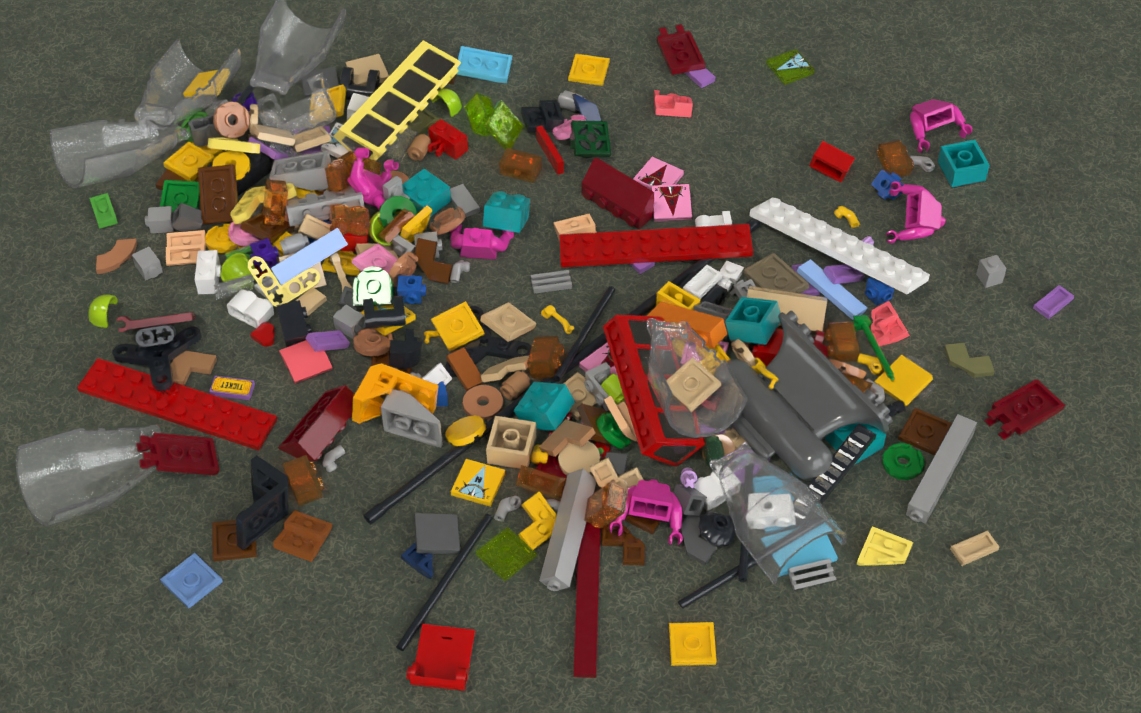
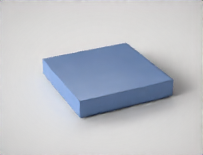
(191, 580)

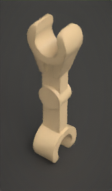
(335, 260)

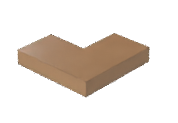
(191, 362)
(567, 433)

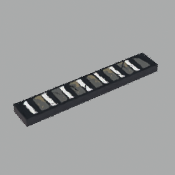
(843, 461)

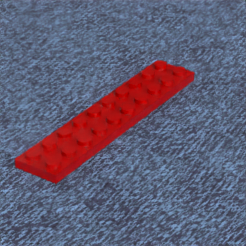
(655, 245)
(178, 404)

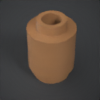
(419, 147)
(515, 385)

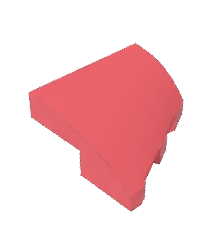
(672, 105)
(886, 321)

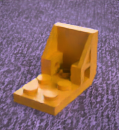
(381, 381)

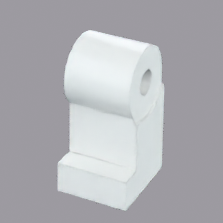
(704, 220)

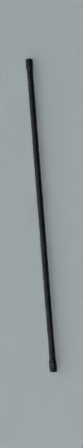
(381, 508)

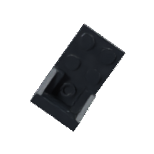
(269, 505)

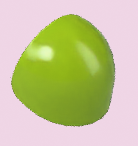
(451, 99)
(376, 228)
(235, 267)
(98, 309)

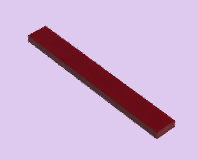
(587, 603)

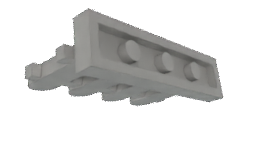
(320, 205)

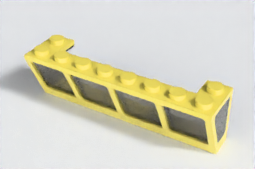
(398, 100)

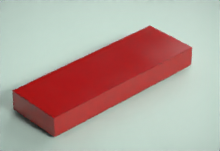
(550, 150)

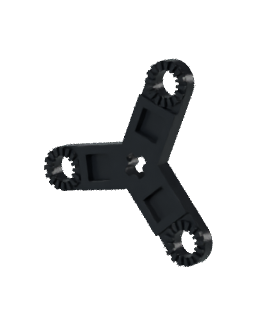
(495, 346)
(159, 366)

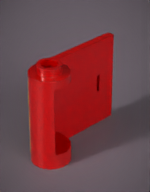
(442, 657)

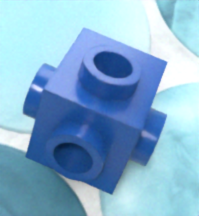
(883, 182)
(411, 289)
(878, 291)

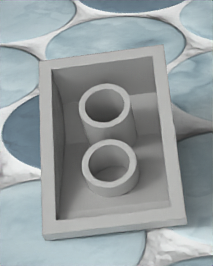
(303, 170)
(410, 419)

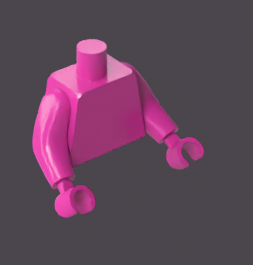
(935, 114)
(368, 182)
(922, 212)
(479, 242)
(653, 501)

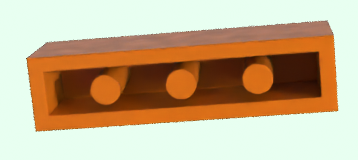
(708, 327)

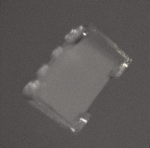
(301, 115)

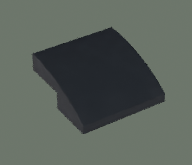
(547, 115)

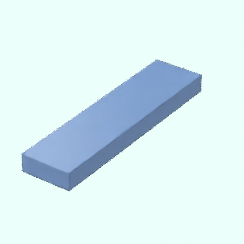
(309, 256)
(834, 292)

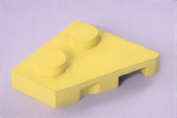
(884, 549)

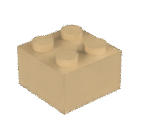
(511, 442)

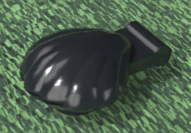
(717, 528)

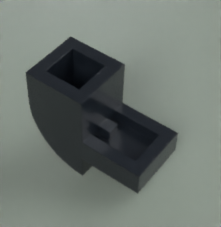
(405, 353)

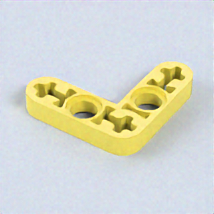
(233, 145)
(251, 201)
(284, 289)

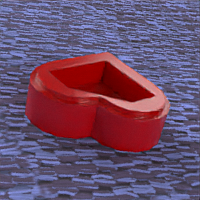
(264, 334)

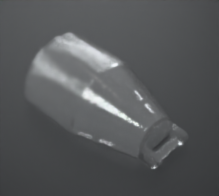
(290, 48)
(164, 98)
(110, 151)
(669, 350)
(80, 471)
(771, 509)

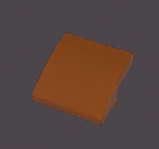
(302, 536)

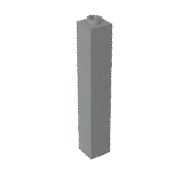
(941, 469)
(567, 531)

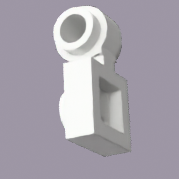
(730, 275)

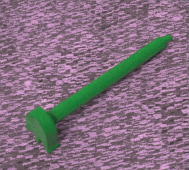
(863, 322)

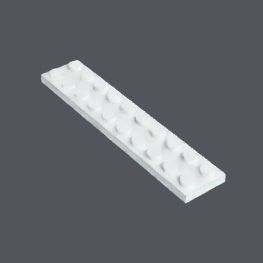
(840, 245)

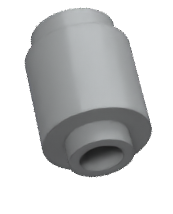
(566, 101)
(294, 243)

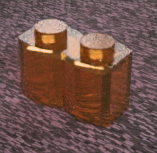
(895, 158)
(337, 175)
(349, 219)
(842, 341)

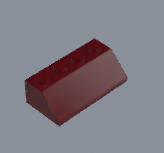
(618, 194)
(320, 424)

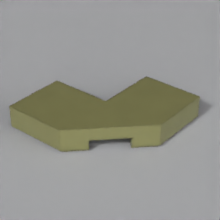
(975, 367)

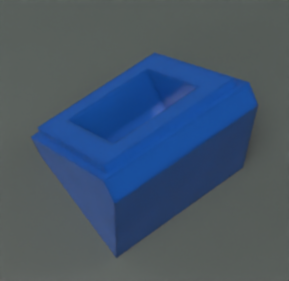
(442, 399)

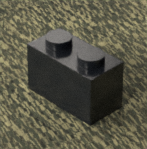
(293, 322)

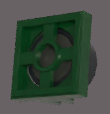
(591, 140)

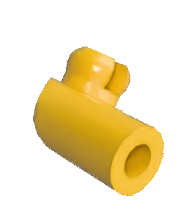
(850, 215)
(872, 363)
(538, 456)

